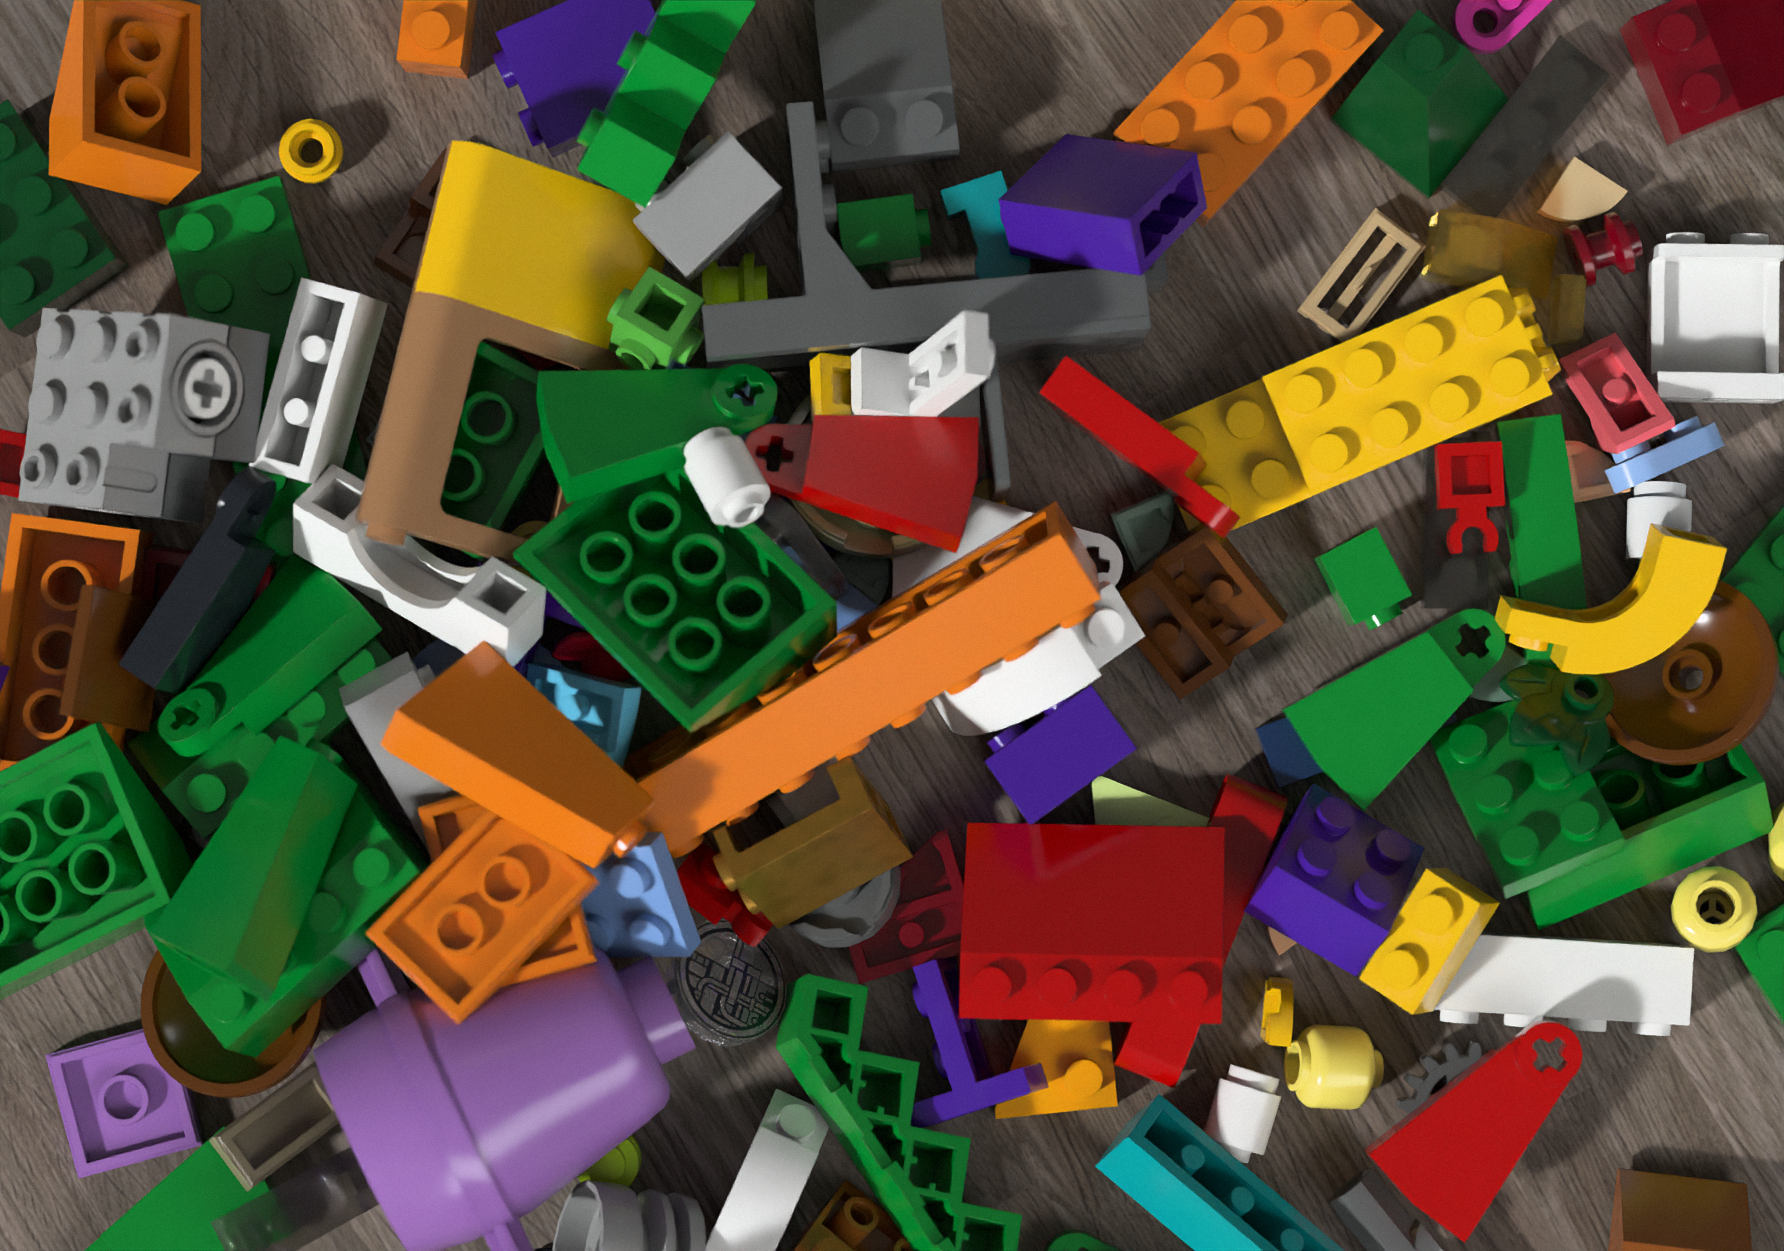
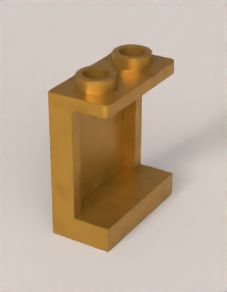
(818, 854)

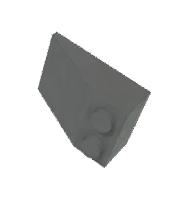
(886, 83)

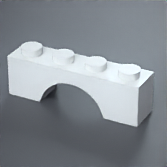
(442, 598)

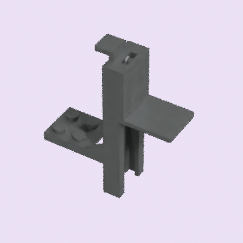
(840, 313)

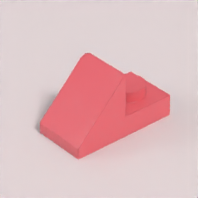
(1615, 395)

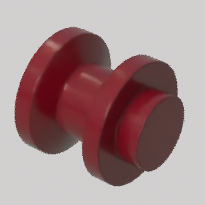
(1612, 245)

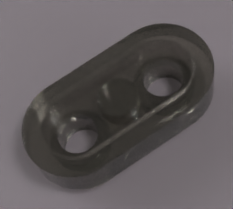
(795, 538)

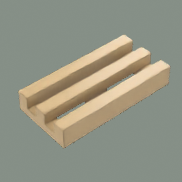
(1394, 233)

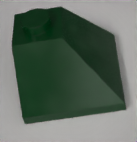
(1421, 104)

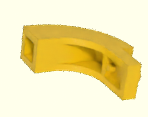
(1641, 622)

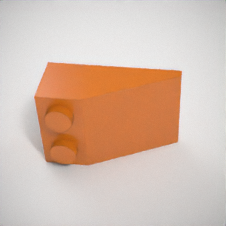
(129, 98)

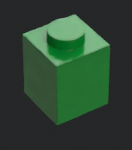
(883, 232)
(1364, 579)

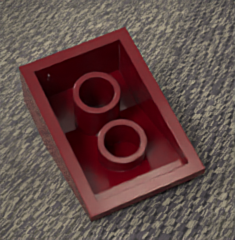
(1707, 61)

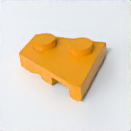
(1075, 1064)

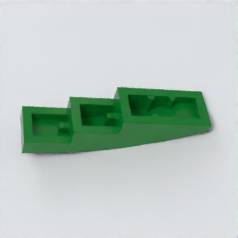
(1541, 518)

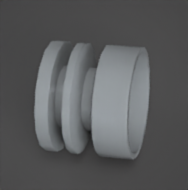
(615, 1219)

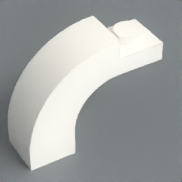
(1047, 674)
(770, 1177)

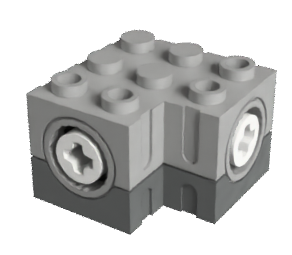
(137, 410)

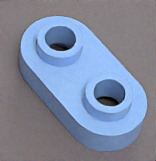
(1684, 443)

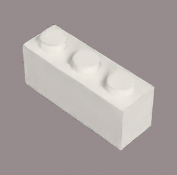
(318, 381)

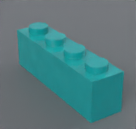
(1202, 1187)

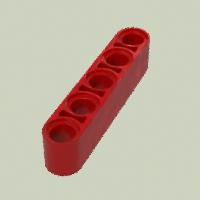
(1250, 823)

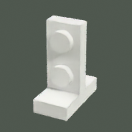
(932, 380)

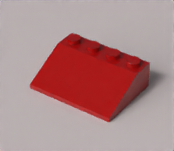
(1093, 923)

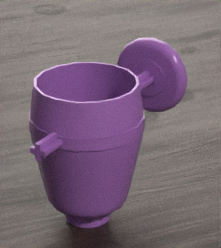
(507, 1106)

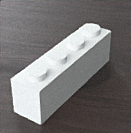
(1574, 981)

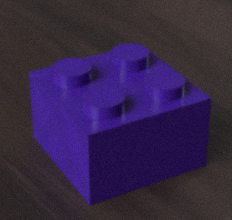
(1057, 753)
(1334, 880)

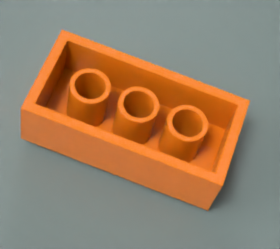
(1250, 86)
(38, 615)

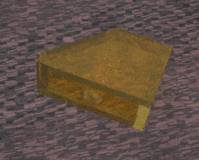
(1477, 248)

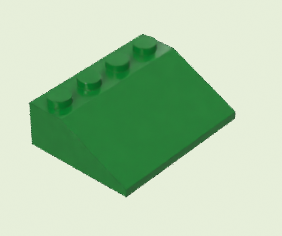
(679, 600)
(79, 857)
(360, 882)

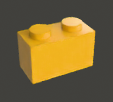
(1429, 940)

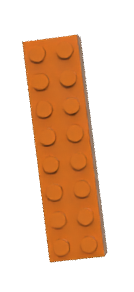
(869, 677)

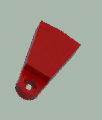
(1136, 440)
(879, 470)
(1473, 1131)

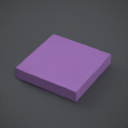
(121, 1104)

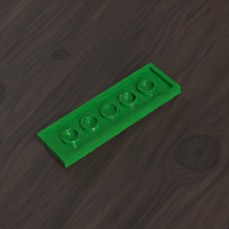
(242, 269)

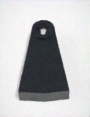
(208, 590)

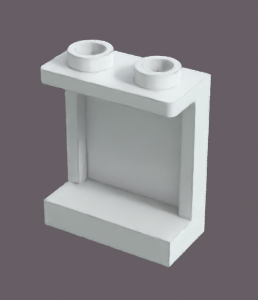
(1714, 319)

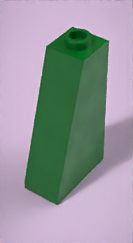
(261, 869)

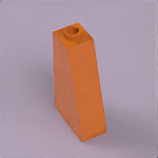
(520, 758)

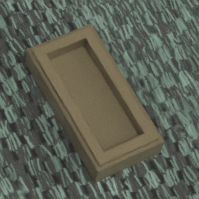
(277, 1128)

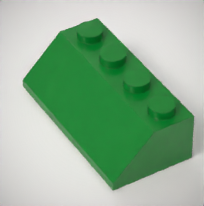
(211, 782)
(1668, 823)

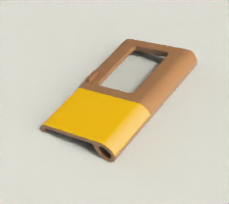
(505, 260)

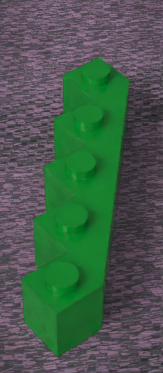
(658, 94)
(870, 1109)

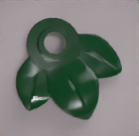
(1554, 714)

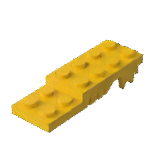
(1369, 401)

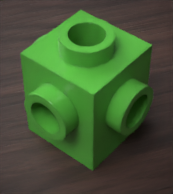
(655, 323)

